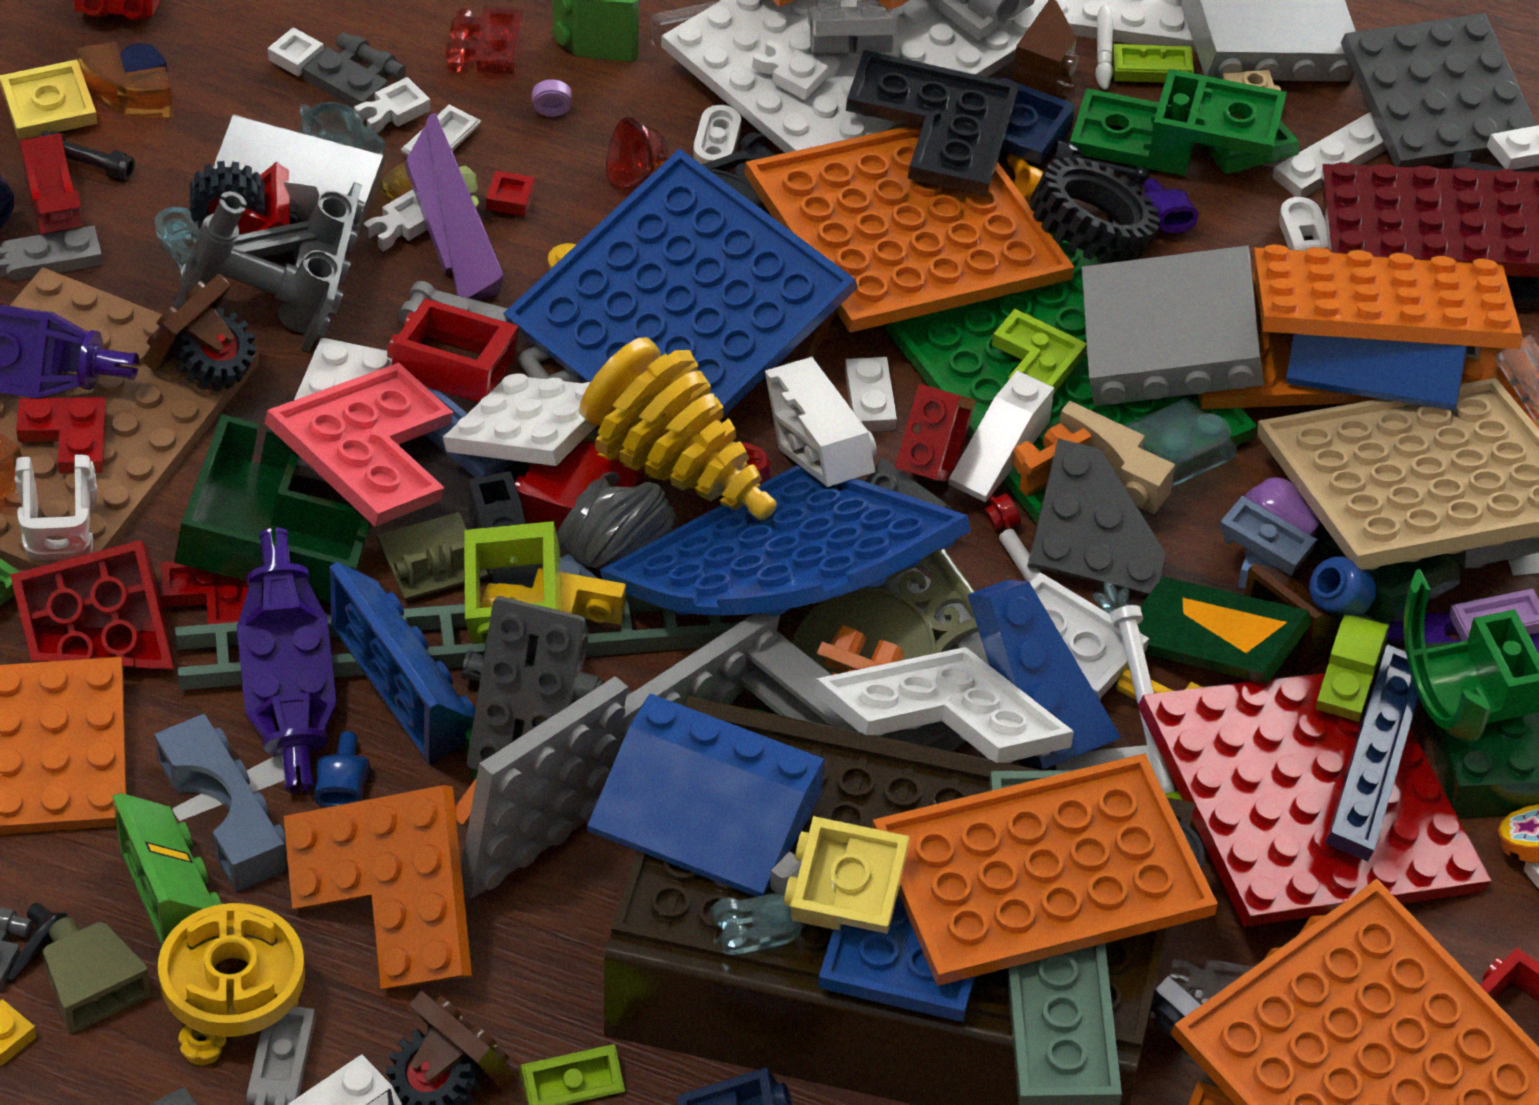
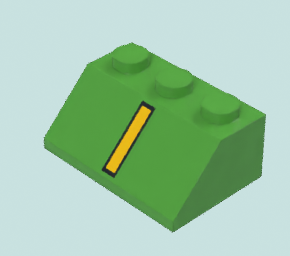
(161, 863)

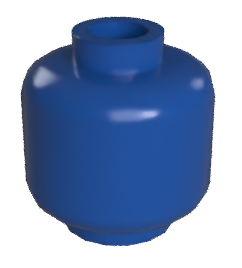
(1342, 587)

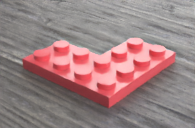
(354, 438)

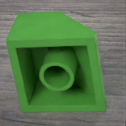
(598, 28)

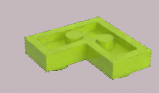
(1044, 350)

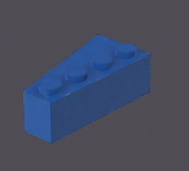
(1034, 657)

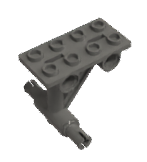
(317, 245)
(525, 673)

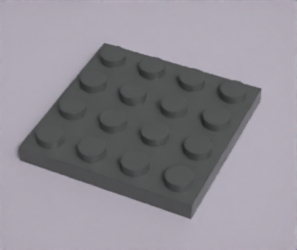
(1437, 87)

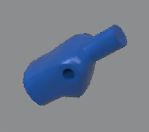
(341, 775)

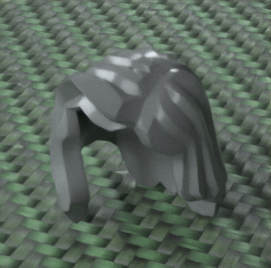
(614, 521)

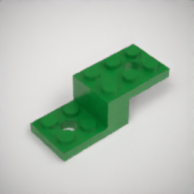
(1188, 112)

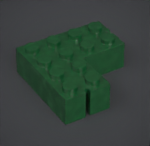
(242, 498)
(1491, 773)

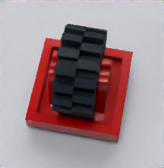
(264, 195)

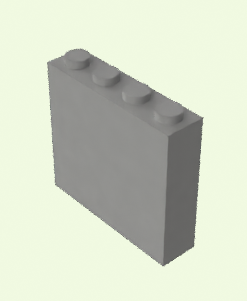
(1284, 36)
(1171, 326)

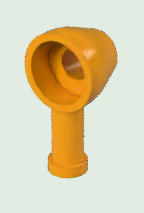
(1026, 176)

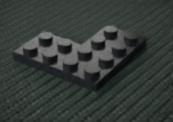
(958, 111)

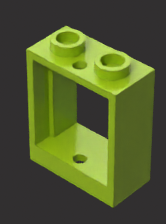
(508, 548)

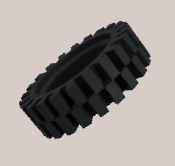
(1082, 230)

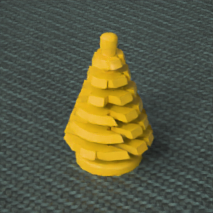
(666, 422)

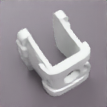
(75, 528)

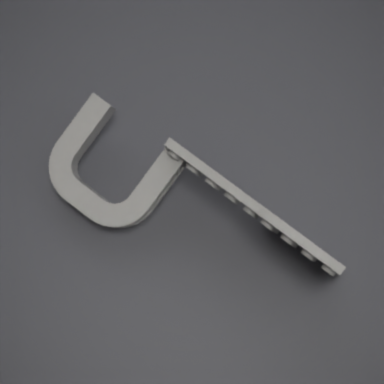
(555, 773)

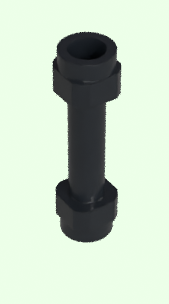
(116, 164)

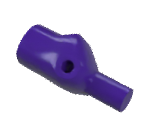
(1174, 207)

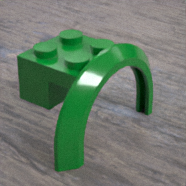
(1471, 680)

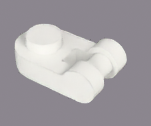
(1302, 218)

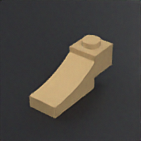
(1141, 472)

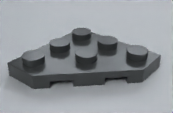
(1093, 526)

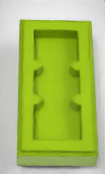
(1149, 62)

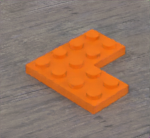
(403, 857)

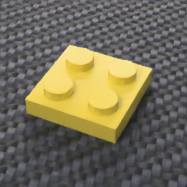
(48, 99)

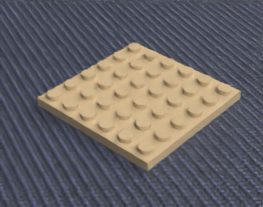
(1414, 477)

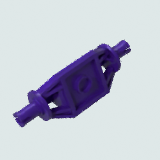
(43, 345)
(286, 661)

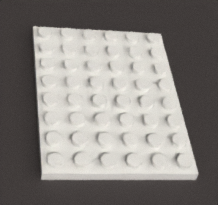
(726, 36)

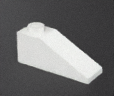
(1014, 417)

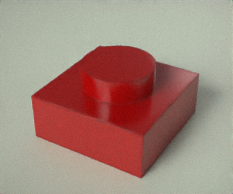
(510, 193)

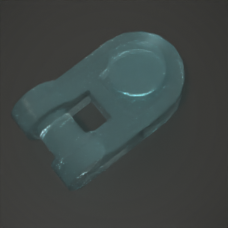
(176, 230)
(769, 917)

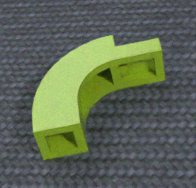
(1352, 666)

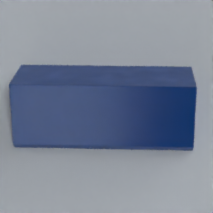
(1379, 368)

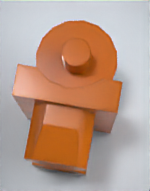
(1036, 464)
(845, 650)

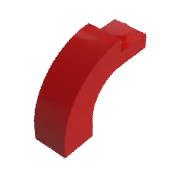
(49, 184)

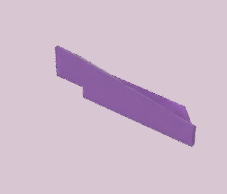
(452, 216)

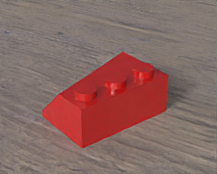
(96, 609)

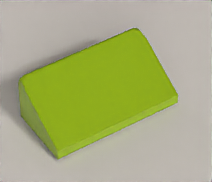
(572, 1077)

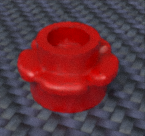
(1002, 513)

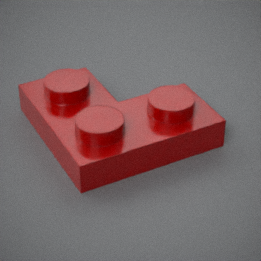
(72, 421)
(191, 586)

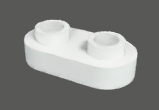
(717, 133)

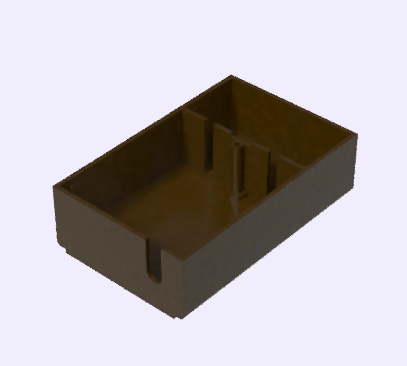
(763, 1008)

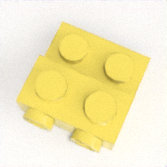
(846, 876)

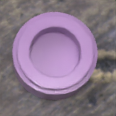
(551, 98)

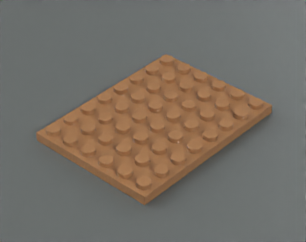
(148, 420)

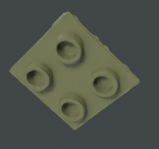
(427, 555)

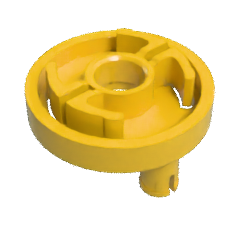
(237, 1001)

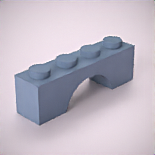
(199, 762)

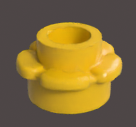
(197, 1051)

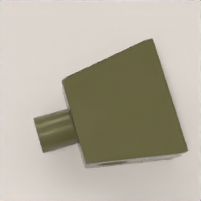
(92, 973)

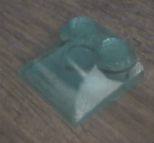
(1186, 438)

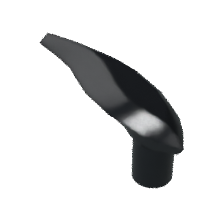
(40, 938)

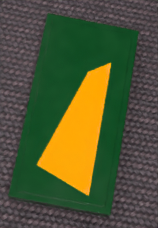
(1220, 629)

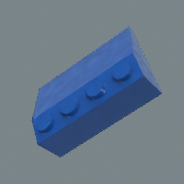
(398, 663)
(707, 795)

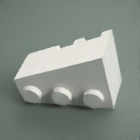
(817, 424)

